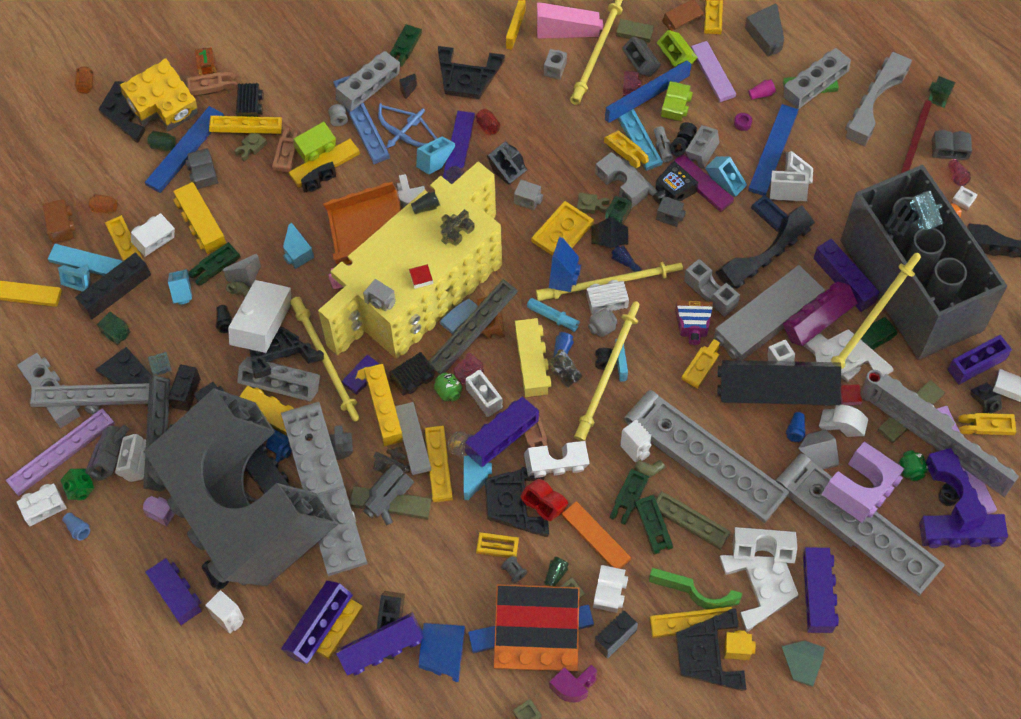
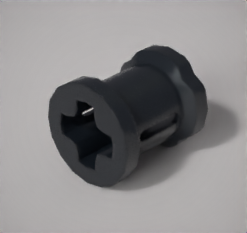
(673, 147)

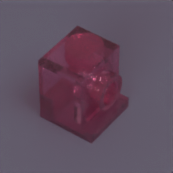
(631, 82)
(469, 362)

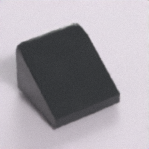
(408, 85)

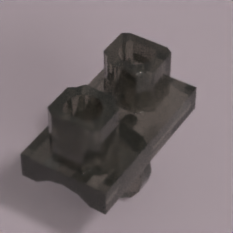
(453, 225)
(564, 368)
(382, 461)

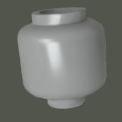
(602, 323)

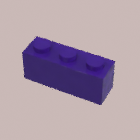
(979, 359)
(174, 590)

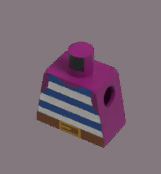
(693, 319)

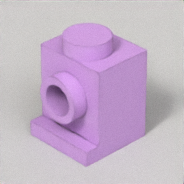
(158, 510)

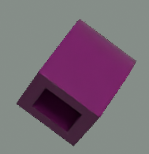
(570, 688)

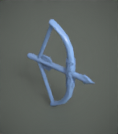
(412, 121)

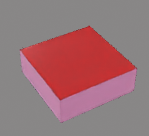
(851, 395)

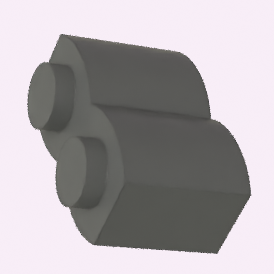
(951, 145)
(202, 168)

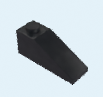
(390, 609)

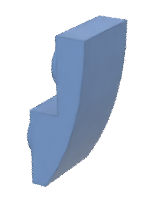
(458, 315)

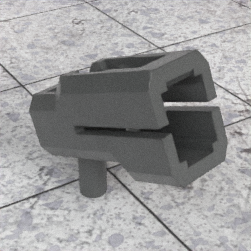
(106, 452)
(381, 496)

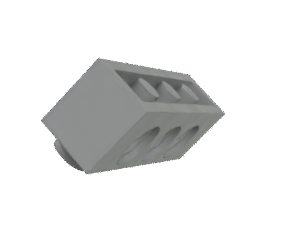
(816, 78)
(367, 80)
(31, 369)
(282, 380)

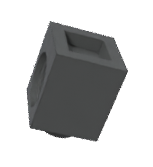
(670, 211)

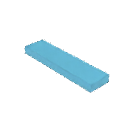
(635, 132)
(77, 258)

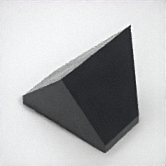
(609, 233)

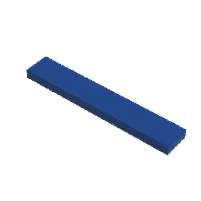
(647, 91)
(773, 150)
(176, 158)
(484, 638)

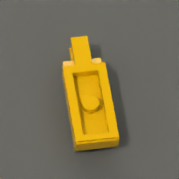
(701, 364)

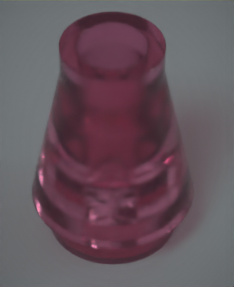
(959, 173)

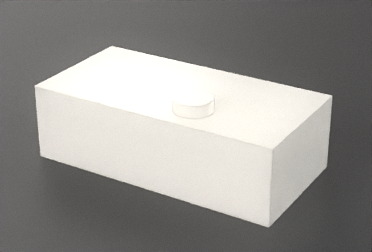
(259, 316)

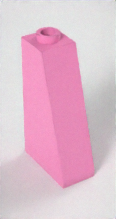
(566, 22)

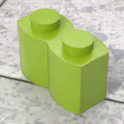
(676, 100)

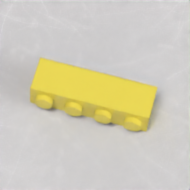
(531, 357)

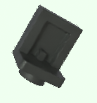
(987, 398)

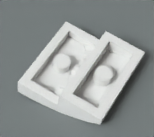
(1008, 385)

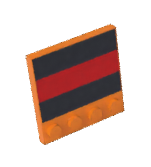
(536, 628)

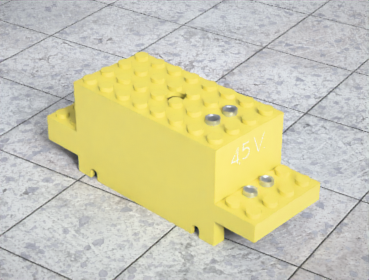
(411, 242)

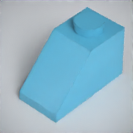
(434, 154)
(726, 174)
(296, 248)
(180, 286)
(474, 476)

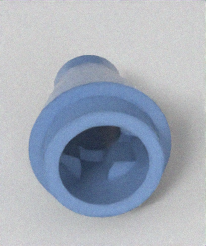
(77, 527)

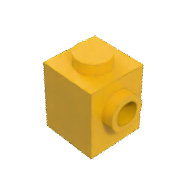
(739, 645)

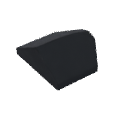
(507, 162)

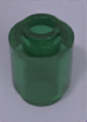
(161, 141)

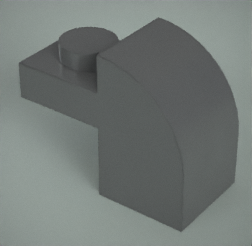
(341, 443)

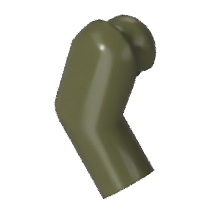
(237, 288)
(648, 469)

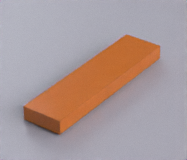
(596, 536)

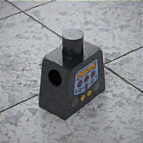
(675, 184)

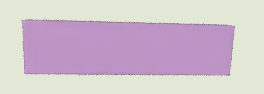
(713, 72)

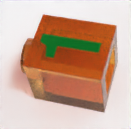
(205, 61)

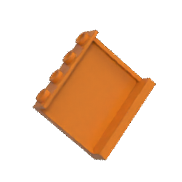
(359, 217)

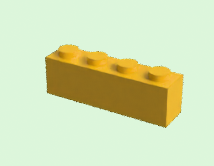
(199, 217)
(383, 405)
(269, 406)

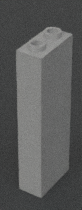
(766, 313)

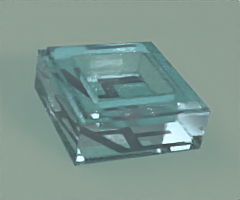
(159, 363)

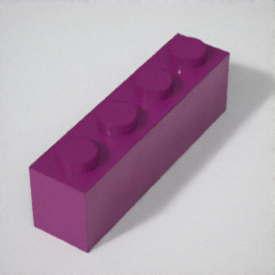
(819, 313)

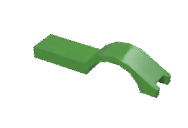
(686, 585)

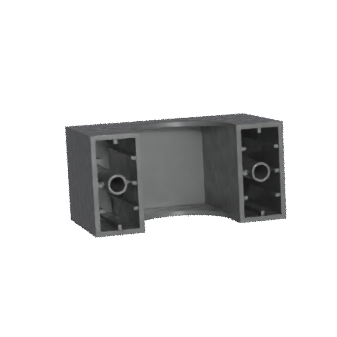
(203, 470)

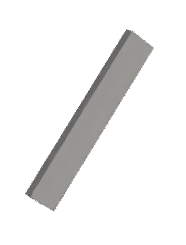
(89, 395)

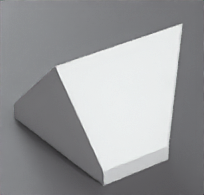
(795, 164)

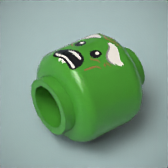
(448, 387)

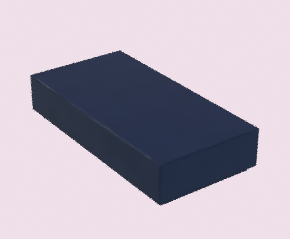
(769, 212)

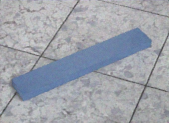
(367, 130)

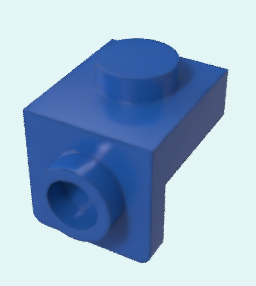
(280, 445)

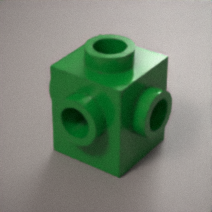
(77, 484)

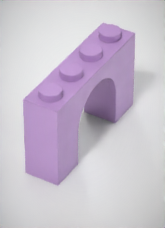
(859, 500)

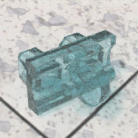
(927, 210)

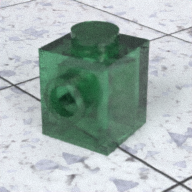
(941, 91)

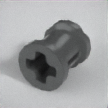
(514, 569)

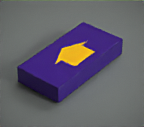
(356, 378)

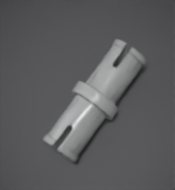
(661, 135)

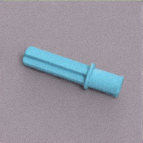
(553, 314)

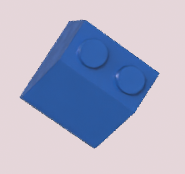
(564, 267)

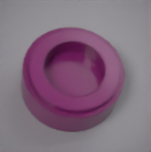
(743, 121)

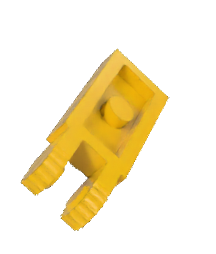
(626, 148)
(988, 424)

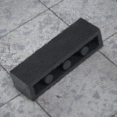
(113, 286)

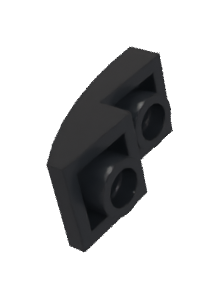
(322, 173)

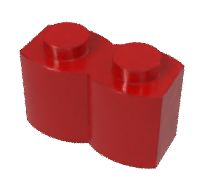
(541, 497)

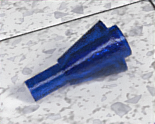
(622, 256)

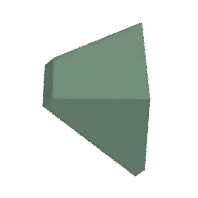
(804, 661)

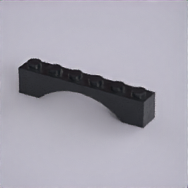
(794, 224)
(994, 242)

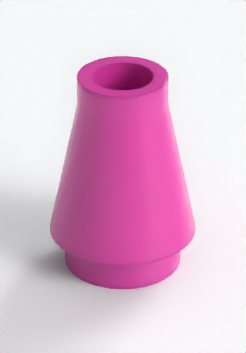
(762, 90)

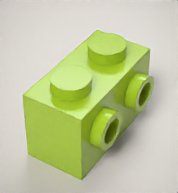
(676, 48)
(314, 142)

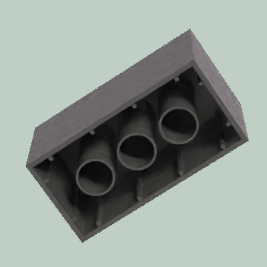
(953, 280)

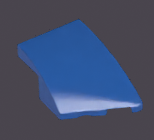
(442, 649)

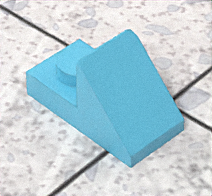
(75, 278)

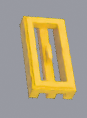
(500, 553)

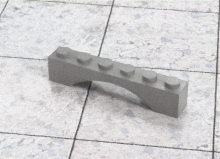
(893, 73)

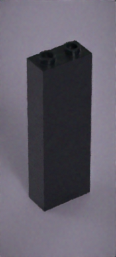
(780, 382)

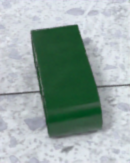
(879, 333)

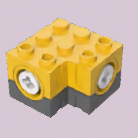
(159, 95)

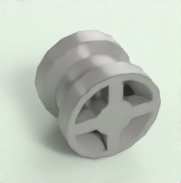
(338, 115)

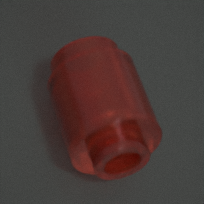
(488, 122)

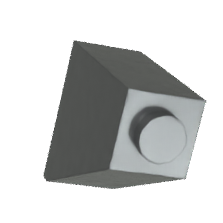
(766, 29)

